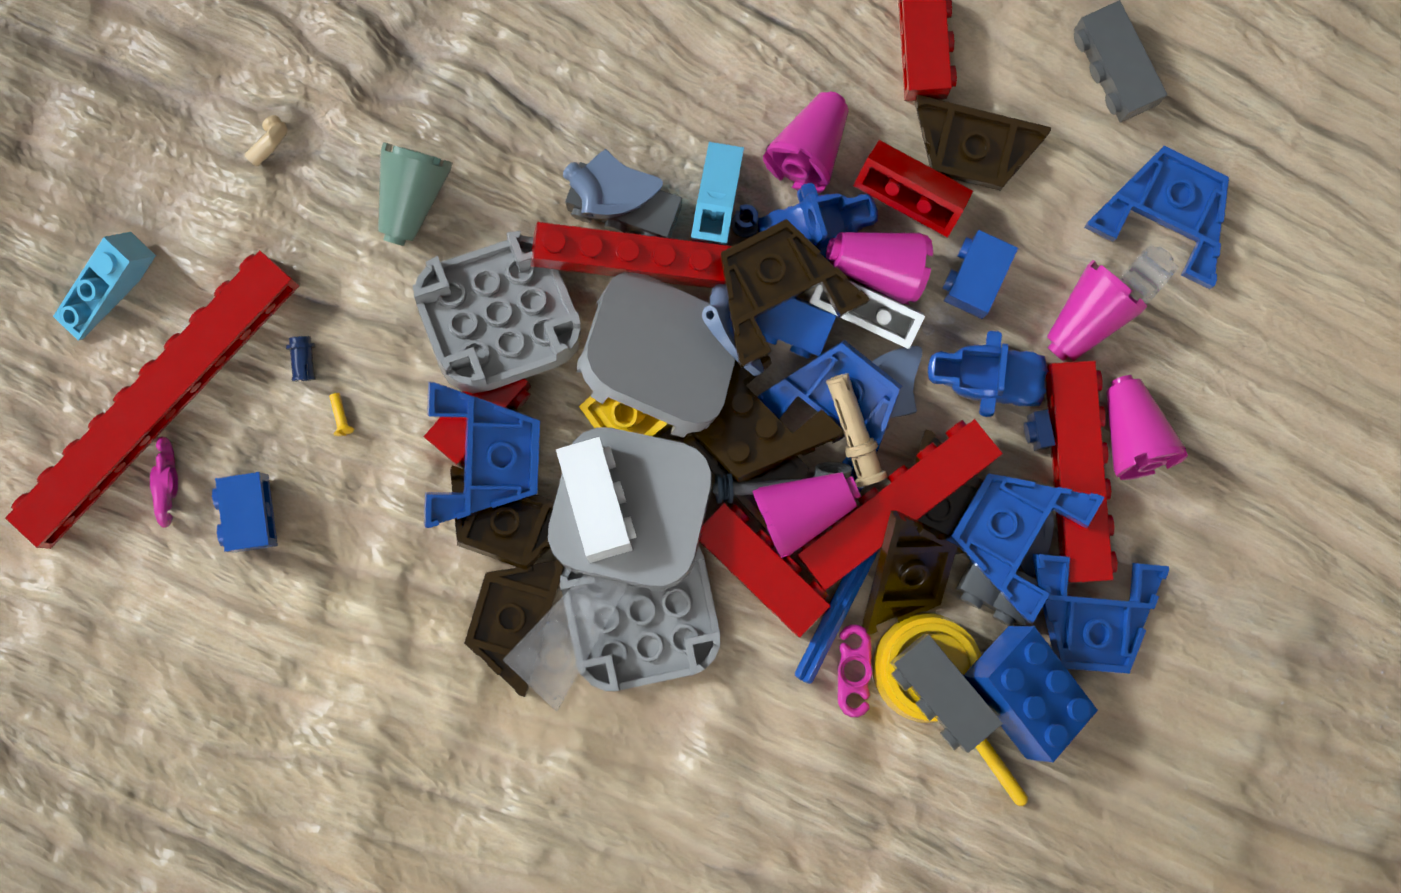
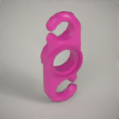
(164, 482)
(860, 687)

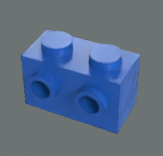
(979, 274)
(797, 324)
(245, 512)

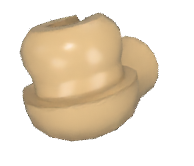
(269, 141)

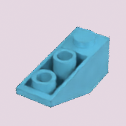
(717, 194)
(104, 282)

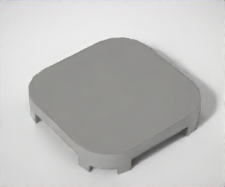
(496, 315)
(656, 353)
(667, 501)
(654, 633)

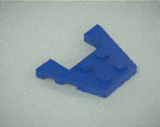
(1179, 197)
(871, 385)
(498, 455)
(1004, 525)
(1096, 631)

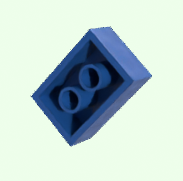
(1031, 693)

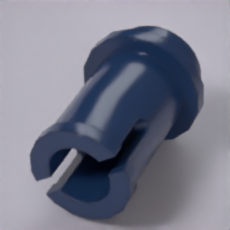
(743, 229)
(301, 358)

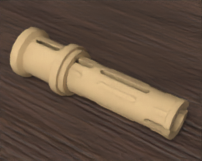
(860, 446)

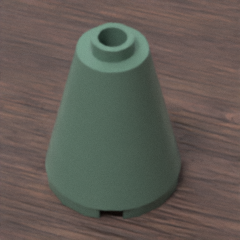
(407, 190)

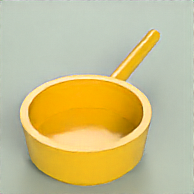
(962, 652)

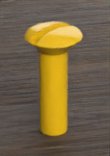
(342, 426)

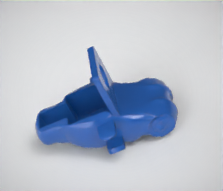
(824, 215)
(991, 374)

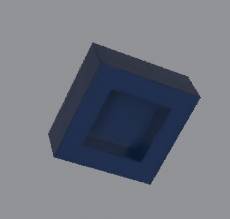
(1039, 430)

